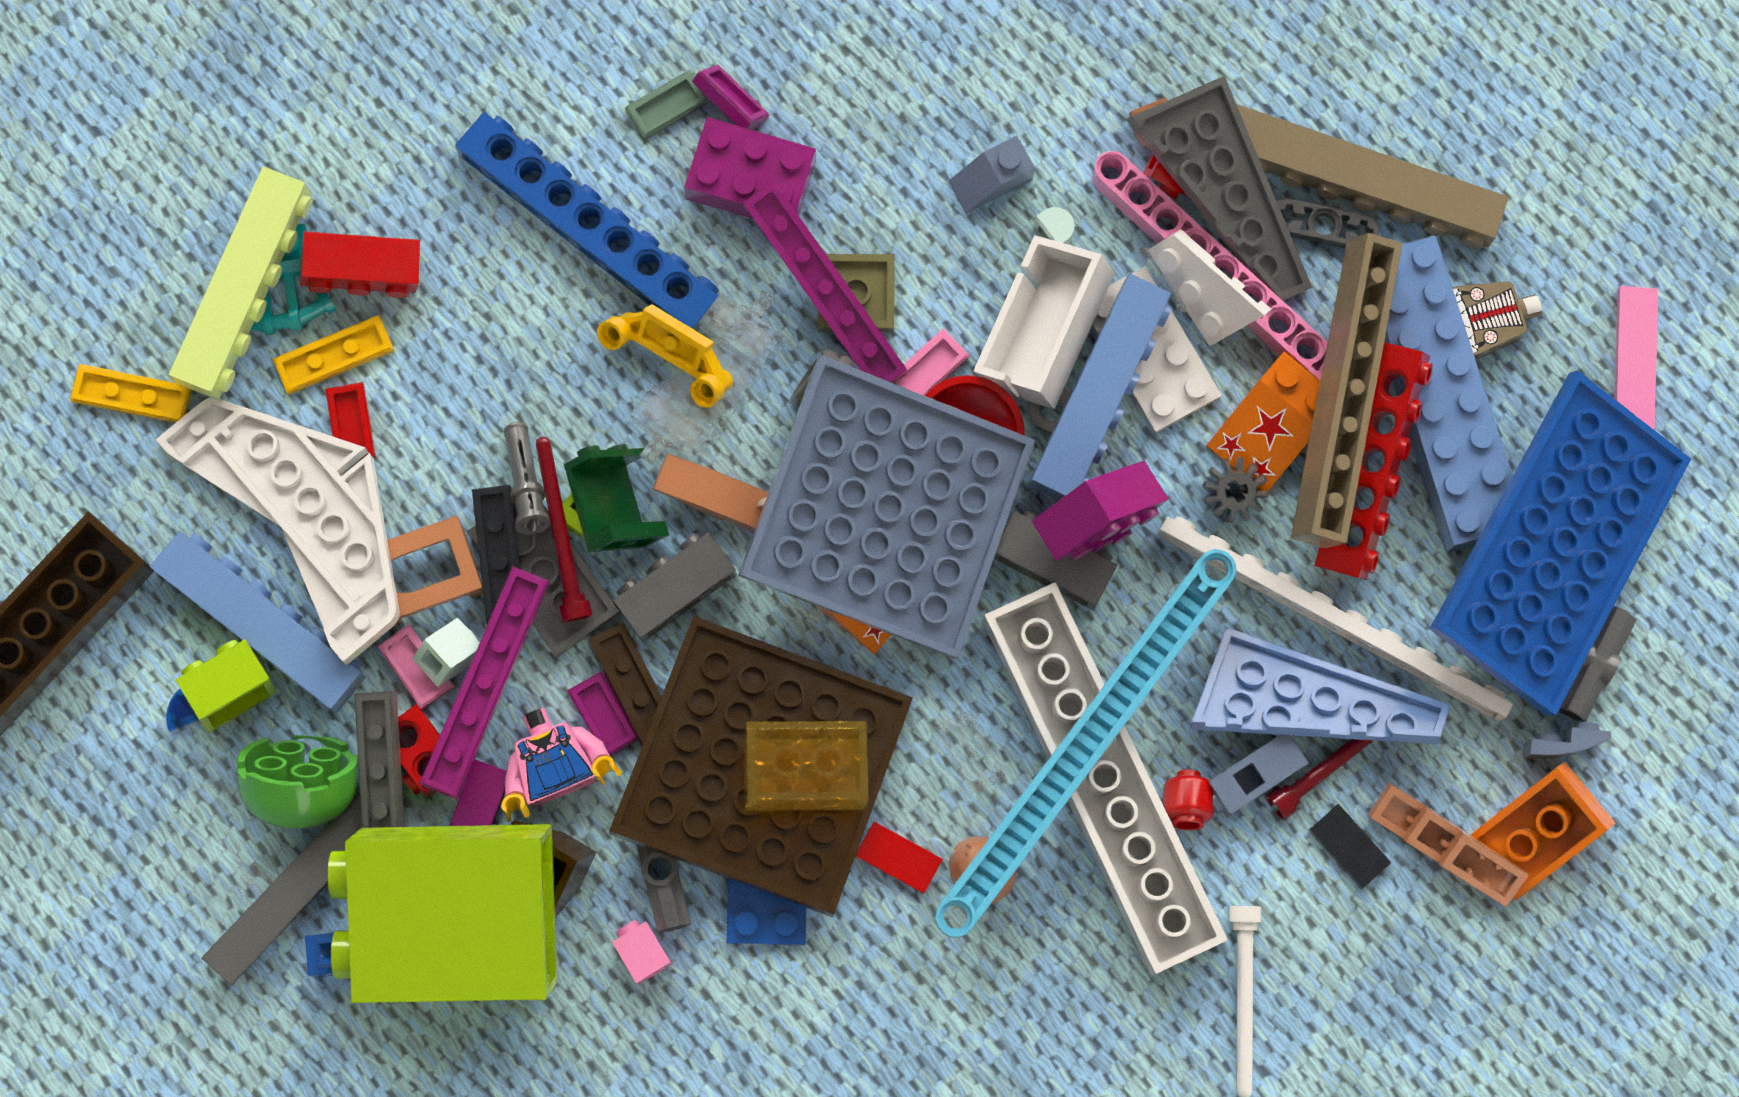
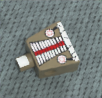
(1494, 315)

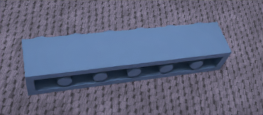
(1100, 387)
(252, 617)

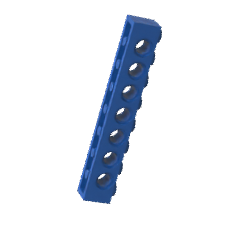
(491, 134)

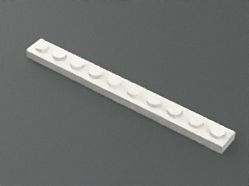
(1349, 625)

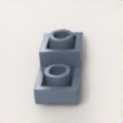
(1575, 740)

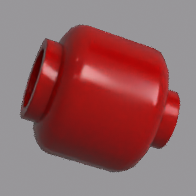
(1188, 800)

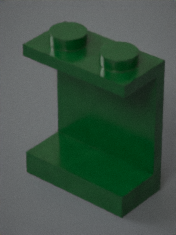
(607, 500)

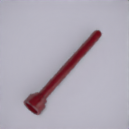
(574, 605)
(1289, 797)

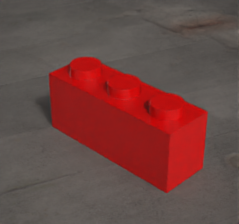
(359, 264)

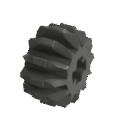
(1228, 501)

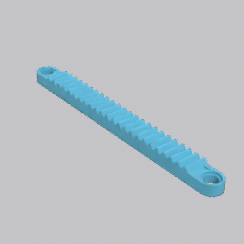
(1085, 743)

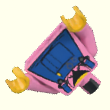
(552, 763)

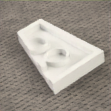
(1210, 297)

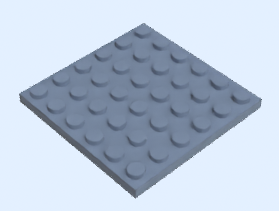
(887, 507)

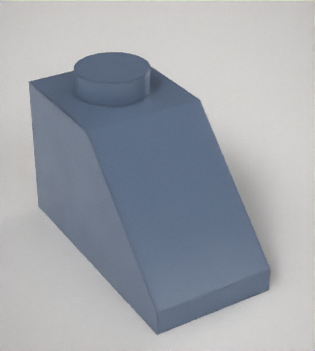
(993, 174)

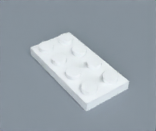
(1173, 378)

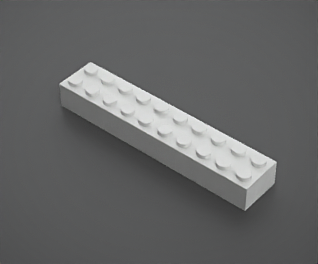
(1117, 798)

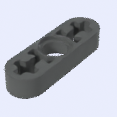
(1299, 208)

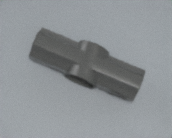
(1599, 665)
(665, 895)

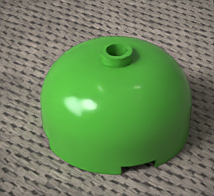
(293, 793)

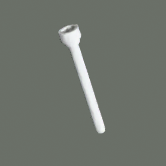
(1245, 922)

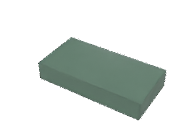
(666, 105)

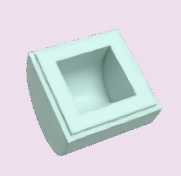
(1055, 225)

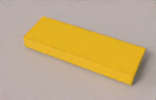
(333, 354)
(130, 394)

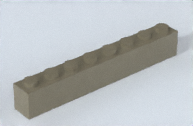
(1375, 180)
(1346, 391)

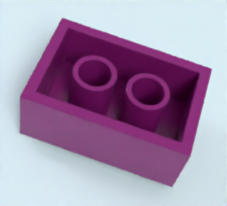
(739, 162)
(1100, 511)

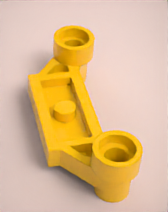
(674, 343)

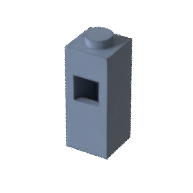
(1256, 774)

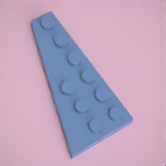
(1285, 692)

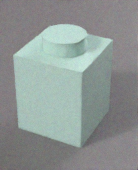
(447, 652)

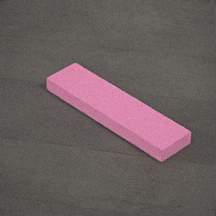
(1636, 351)

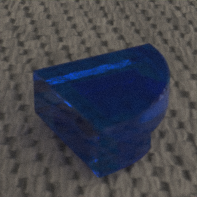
(179, 712)

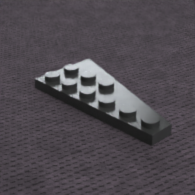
(1216, 165)

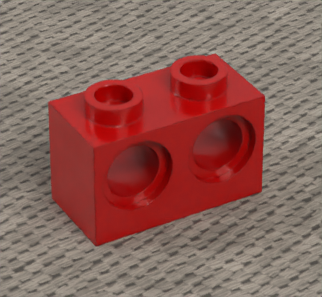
(415, 756)

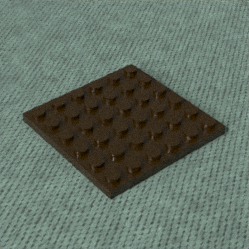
(690, 770)

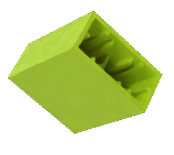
(446, 913)

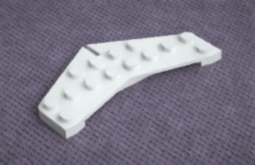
(326, 517)

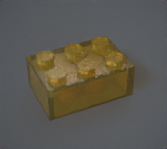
(805, 765)

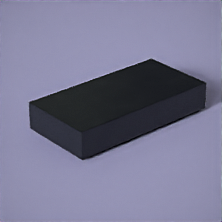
(1349, 846)

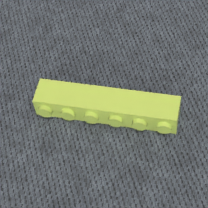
(241, 283)

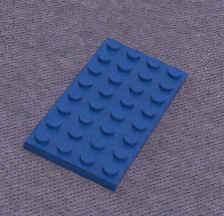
(1561, 544)

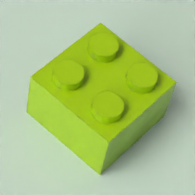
(225, 684)

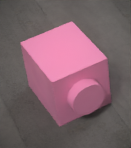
(640, 951)

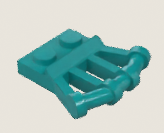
(295, 317)

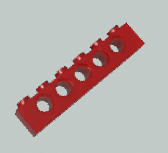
(1395, 447)

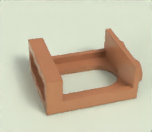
(448, 590)

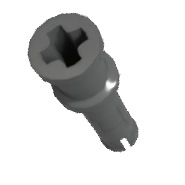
(527, 492)

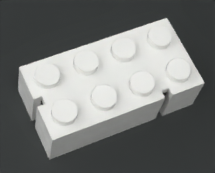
(1045, 328)

